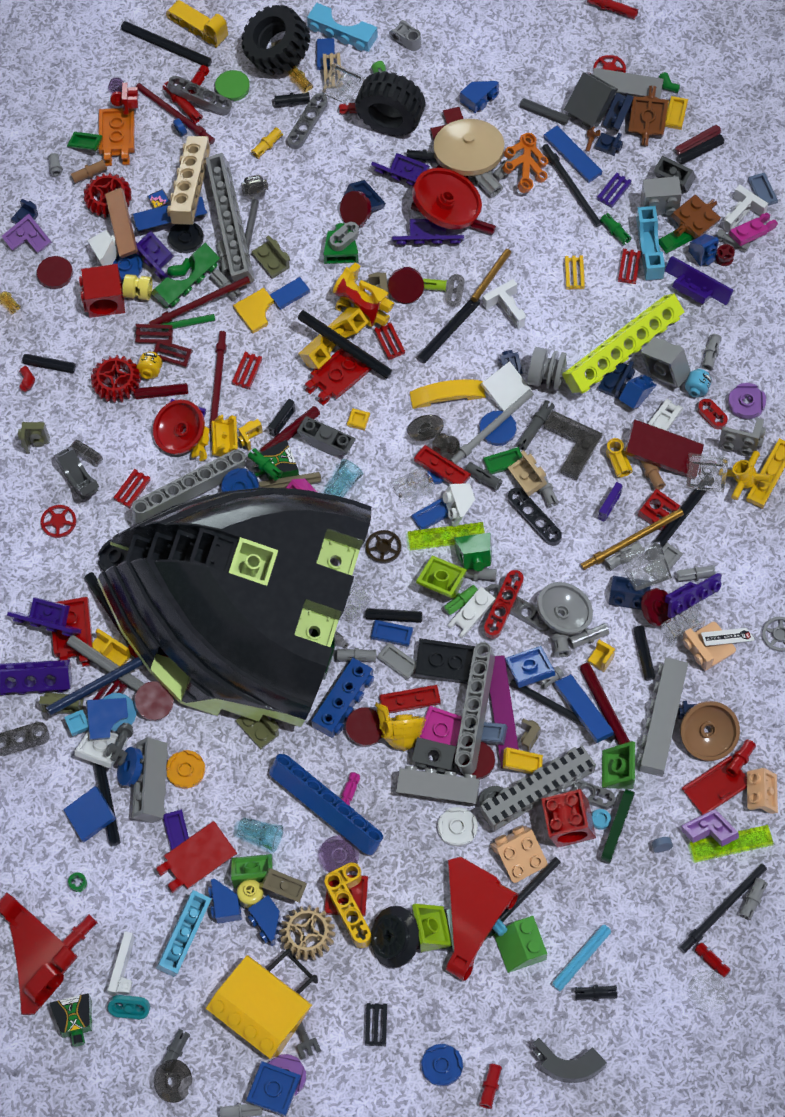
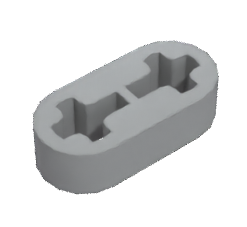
(345, 237)

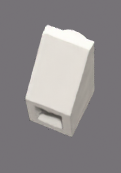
(458, 501)

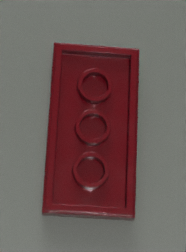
(660, 447)

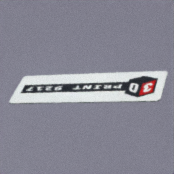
(727, 636)

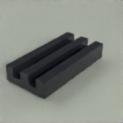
(282, 418)
(376, 1006)

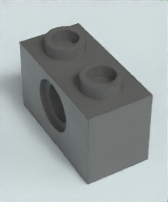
(670, 168)
(425, 747)

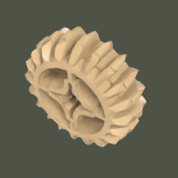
(315, 936)

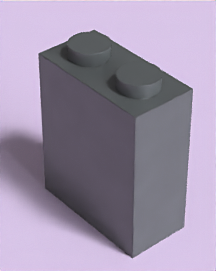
(590, 100)

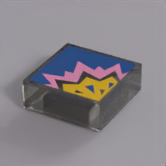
(158, 199)

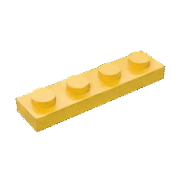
(774, 466)

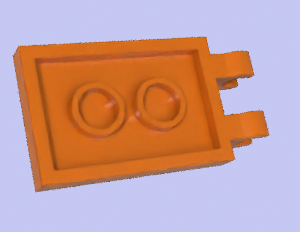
(117, 134)

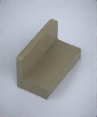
(283, 885)

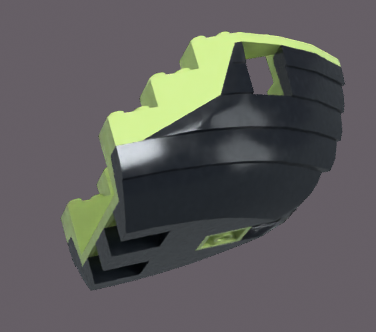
(234, 593)

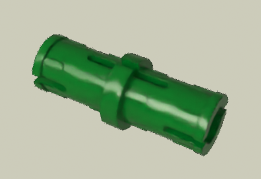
(615, 229)
(265, 464)

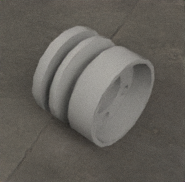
(546, 368)

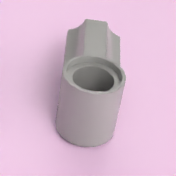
(488, 183)

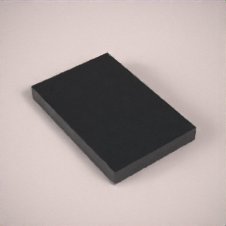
(443, 661)

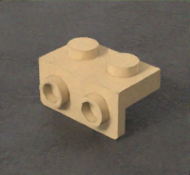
(527, 474)

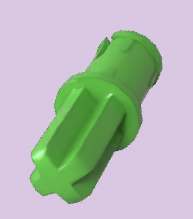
(460, 600)

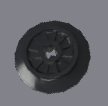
(402, 947)

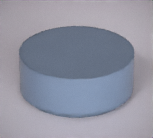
(662, 844)

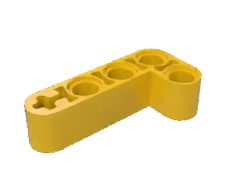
(211, 30)
(351, 907)

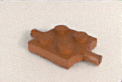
(648, 116)
(695, 217)

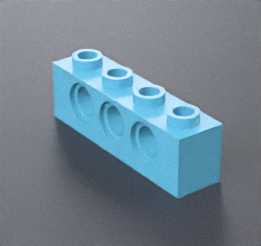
(183, 933)

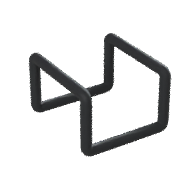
(288, 952)

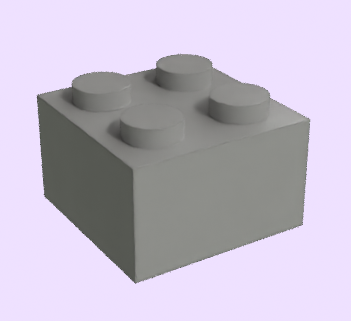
(662, 193)
(666, 362)

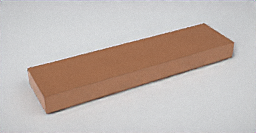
(121, 222)

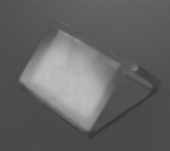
(342, 84)
(706, 472)

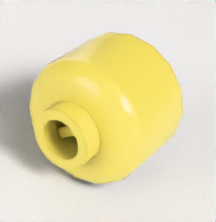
(246, 887)

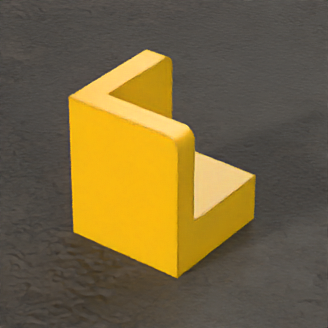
(602, 656)

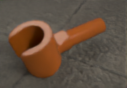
(591, 135)

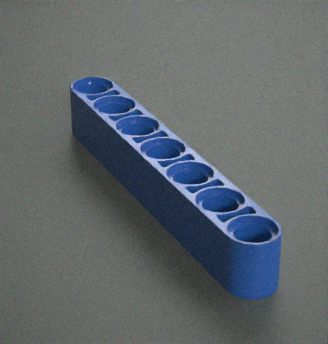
(326, 804)

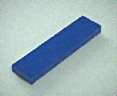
(572, 154)
(584, 708)

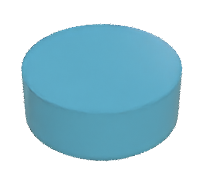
(601, 819)

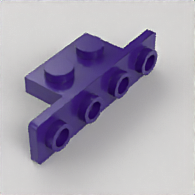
(403, 168)
(424, 230)
(155, 253)
(697, 284)
(691, 594)
(48, 614)

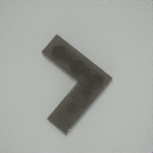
(584, 437)

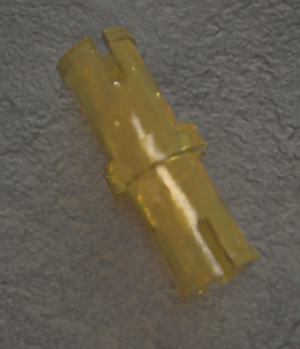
(299, 77)

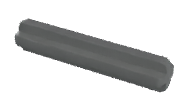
(544, 111)

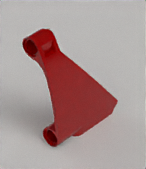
(476, 906)
(38, 953)

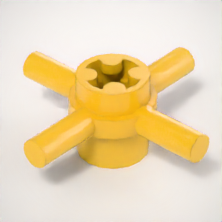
(746, 474)

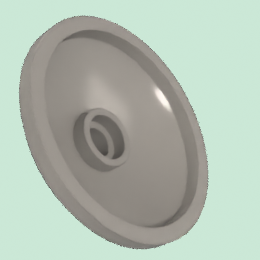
(565, 600)

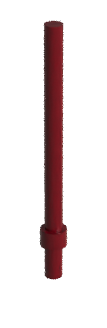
(198, 130)
(167, 317)
(220, 349)

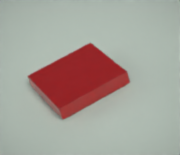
(358, 893)

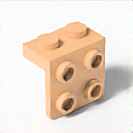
(706, 655)
(520, 853)

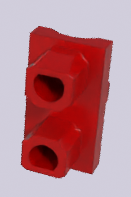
(128, 97)

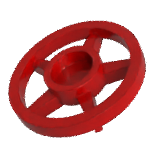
(611, 65)
(58, 521)

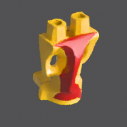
(370, 304)

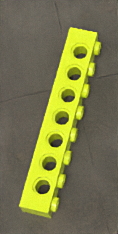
(575, 375)

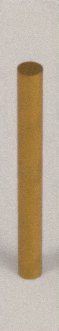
(487, 280)

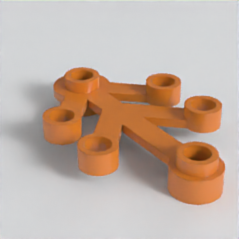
(528, 144)

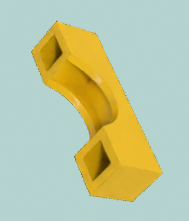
(320, 348)

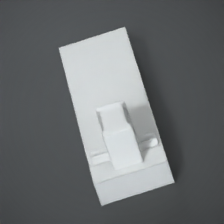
(118, 983)

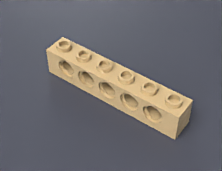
(189, 180)

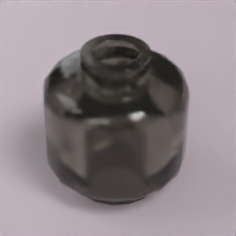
(254, 187)
(446, 445)

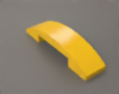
(447, 391)

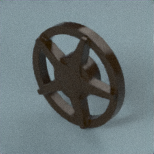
(383, 546)

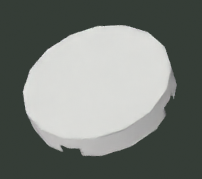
(454, 832)

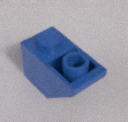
(478, 94)
(704, 249)
(637, 391)
(226, 903)
(267, 918)

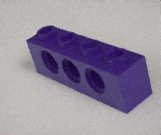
(39, 670)

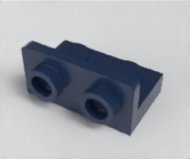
(617, 111)
(362, 186)
(615, 382)
(624, 594)

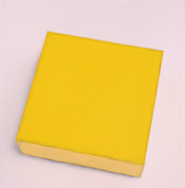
(358, 419)

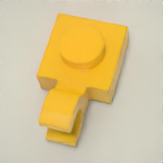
(199, 449)

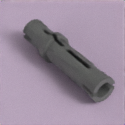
(539, 419)

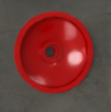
(172, 421)

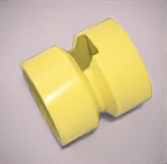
(137, 287)

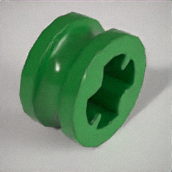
(82, 878)

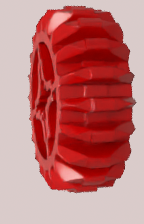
(100, 187)
(123, 384)

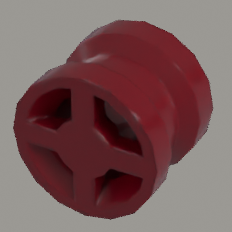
(722, 251)

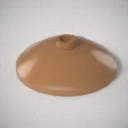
(722, 735)

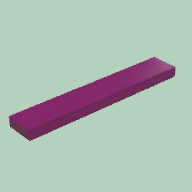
(502, 705)

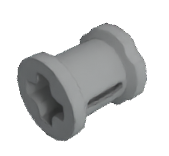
(561, 645)

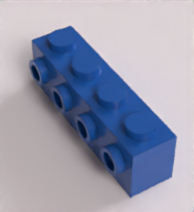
(342, 698)

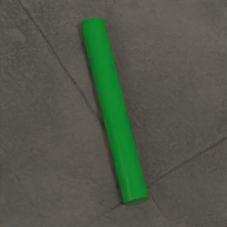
(191, 321)

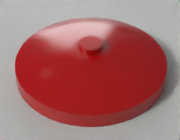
(446, 198)

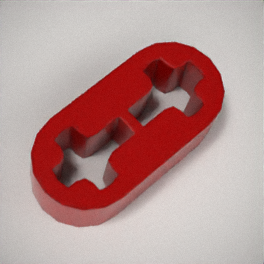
(710, 416)

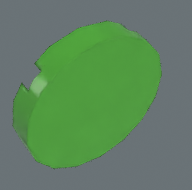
(232, 85)

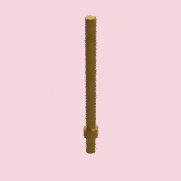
(600, 557)

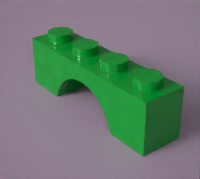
(169, 289)

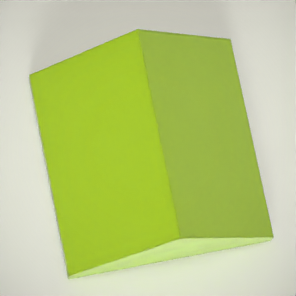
(442, 577)
(432, 927)

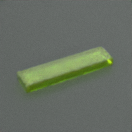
(442, 535)
(748, 840)

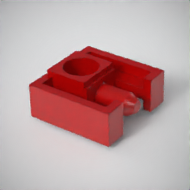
(660, 500)

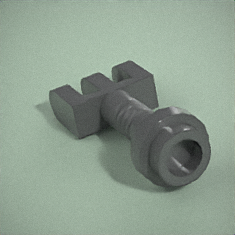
(125, 731)
(306, 1042)

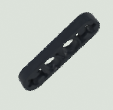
(537, 515)

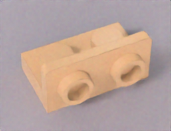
(762, 790)

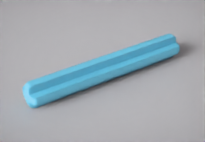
(582, 956)

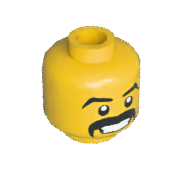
(149, 365)

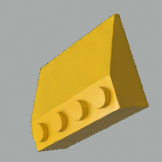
(259, 1007)

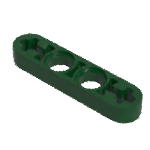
(617, 826)

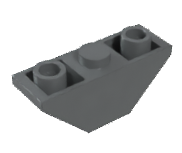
(325, 437)

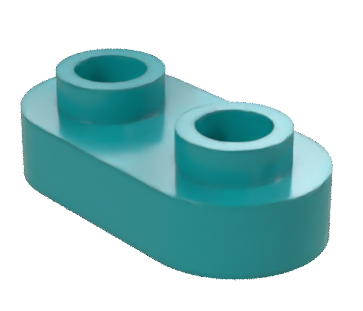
(129, 1007)

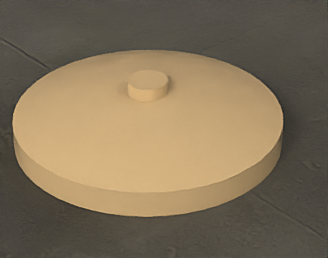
(469, 147)

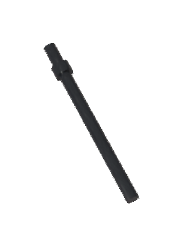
(555, 160)
(551, 704)
(528, 890)
(697, 934)

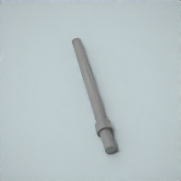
(466, 449)

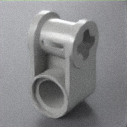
(406, 36)

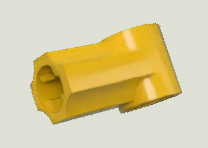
(617, 458)

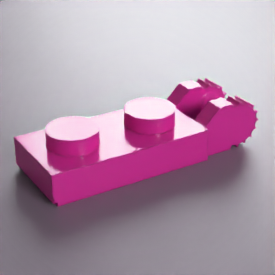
(752, 229)

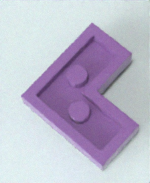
(29, 231)
(710, 824)

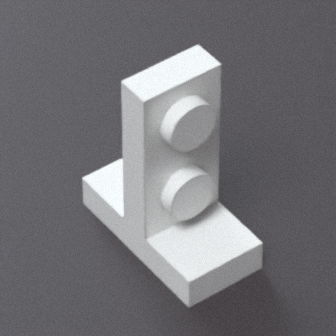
(746, 202)
(504, 297)

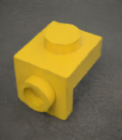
(249, 431)

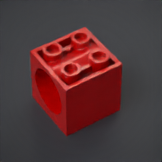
(102, 291)
(568, 818)

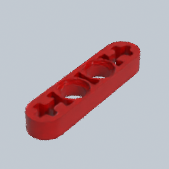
(504, 604)

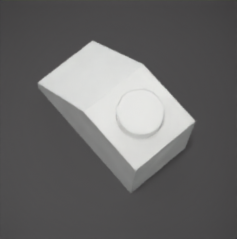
(104, 248)

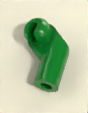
(667, 84)
(179, 270)

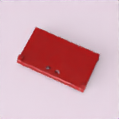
(712, 784)

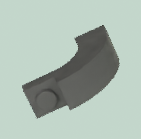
(75, 473)
(568, 1070)

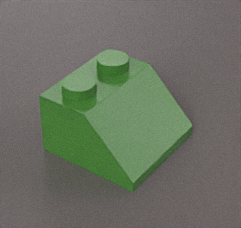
(521, 945)

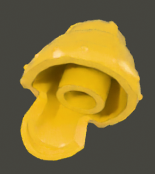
(400, 731)

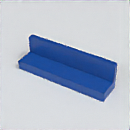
(159, 216)

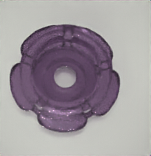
(115, 82)

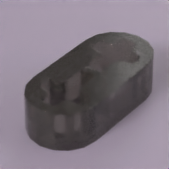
(458, 291)
(86, 453)

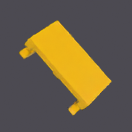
(224, 435)

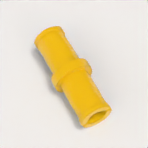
(267, 142)

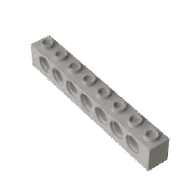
(229, 217)

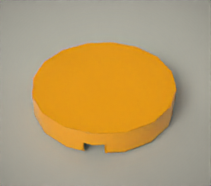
(185, 769)

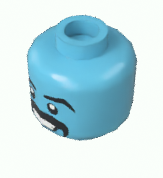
(698, 383)

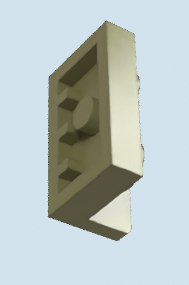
(272, 257)
(33, 433)
(50, 698)
(260, 732)

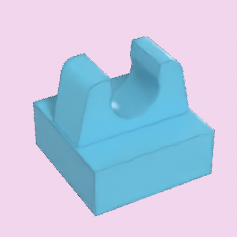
(77, 722)

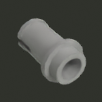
(55, 168)
(558, 675)

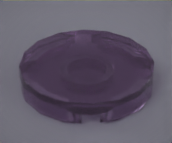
(337, 852)

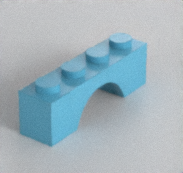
(360, 35)
(649, 243)

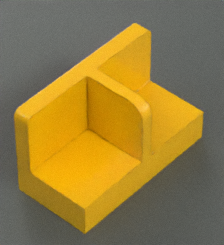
(111, 648)

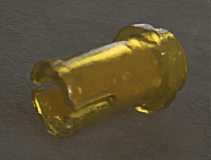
(8, 301)

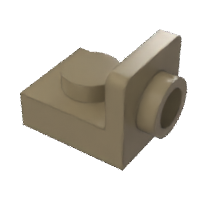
(379, 279)
(530, 737)

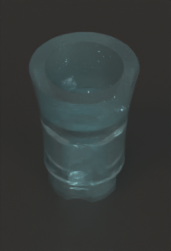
(343, 479)
(261, 833)

